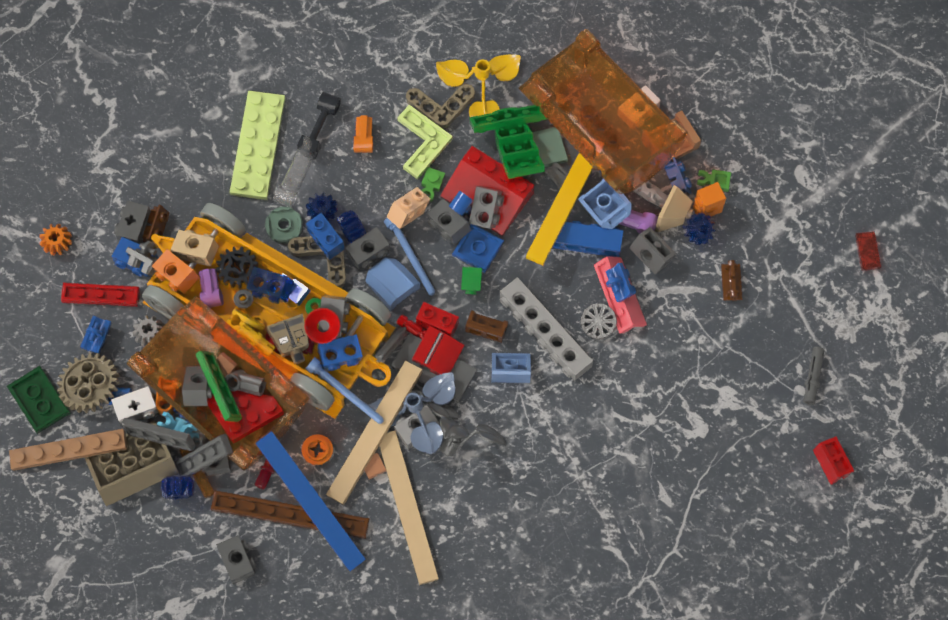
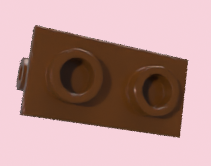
(158, 218)
(731, 281)

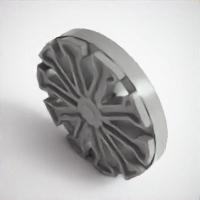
(598, 321)

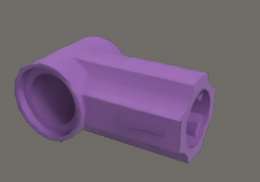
(640, 221)
(210, 294)

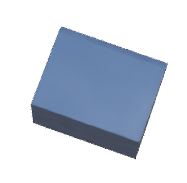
(511, 368)

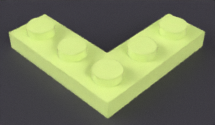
(434, 140)

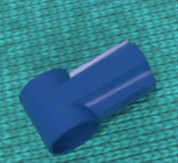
(461, 204)

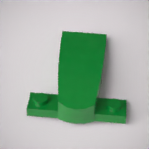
(513, 138)

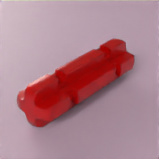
(411, 326)

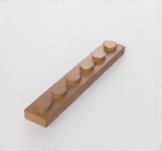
(68, 449)

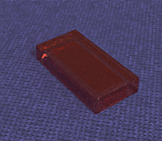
(868, 251)

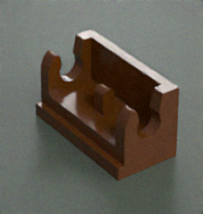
(486, 327)

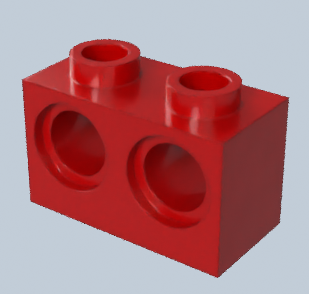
(437, 318)

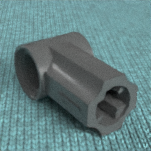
(246, 383)

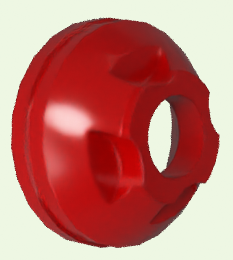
(314, 318)

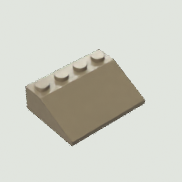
(132, 469)

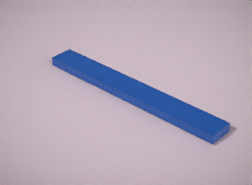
(310, 501)

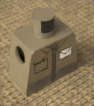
(290, 337)

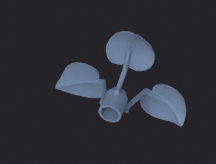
(429, 436)

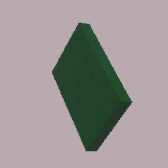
(38, 399)

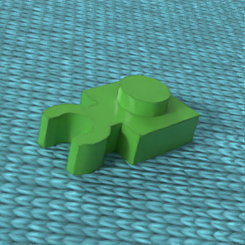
(721, 177)
(432, 182)

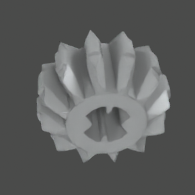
(146, 325)

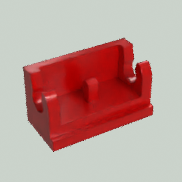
(833, 460)

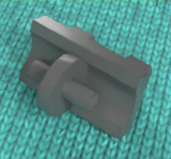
(145, 255)

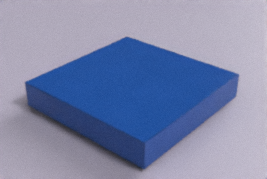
(478, 248)

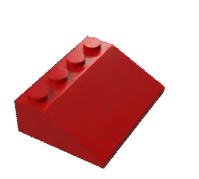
(482, 170)

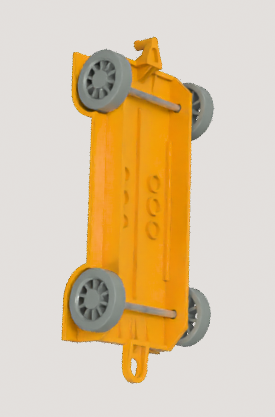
(366, 316)

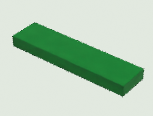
(218, 386)

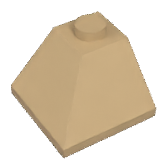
(675, 210)

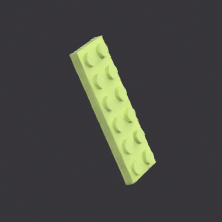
(257, 145)

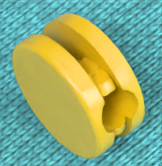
(239, 318)

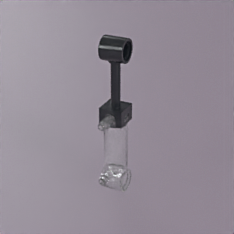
(306, 151)

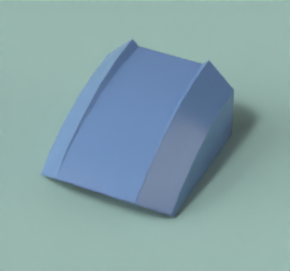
(606, 205)
(391, 282)

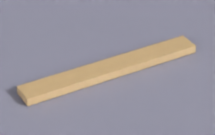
(374, 433)
(408, 509)

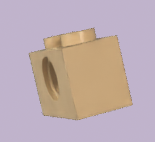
(202, 254)

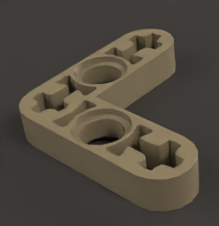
(439, 111)
(310, 252)

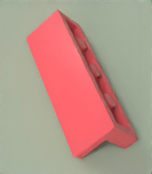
(628, 311)

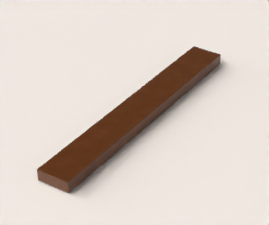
(282, 513)

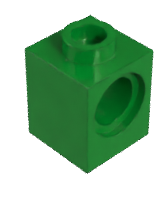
(471, 280)

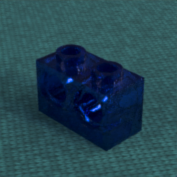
(271, 283)

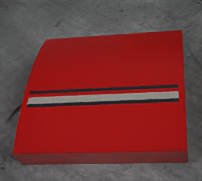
(438, 351)

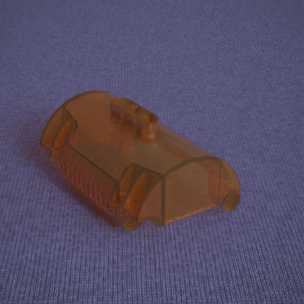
(588, 82)
(174, 348)

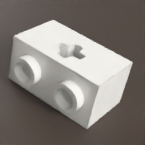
(142, 398)

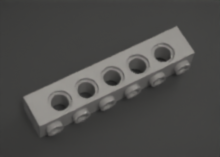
(517, 290)

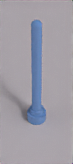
(412, 257)
(316, 368)

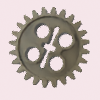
(88, 383)

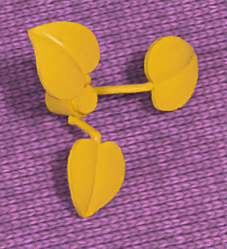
(455, 71)

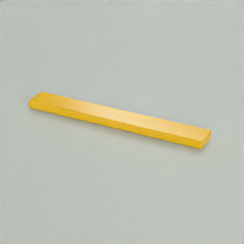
(559, 211)

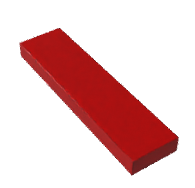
(100, 294)

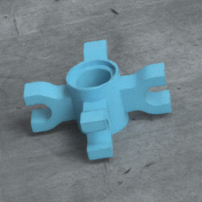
(178, 425)

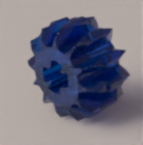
(322, 201)
(699, 221)
(351, 226)
(177, 487)

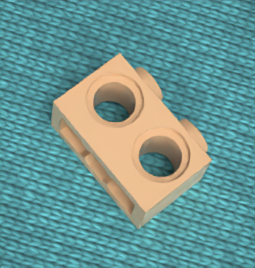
(408, 207)

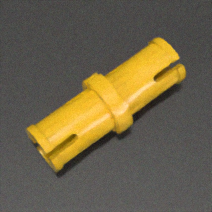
(256, 339)

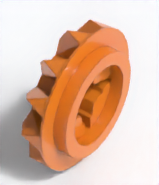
(312, 442)

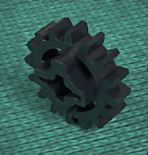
(242, 260)

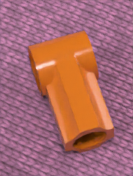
(363, 140)

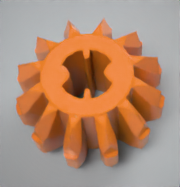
(52, 246)

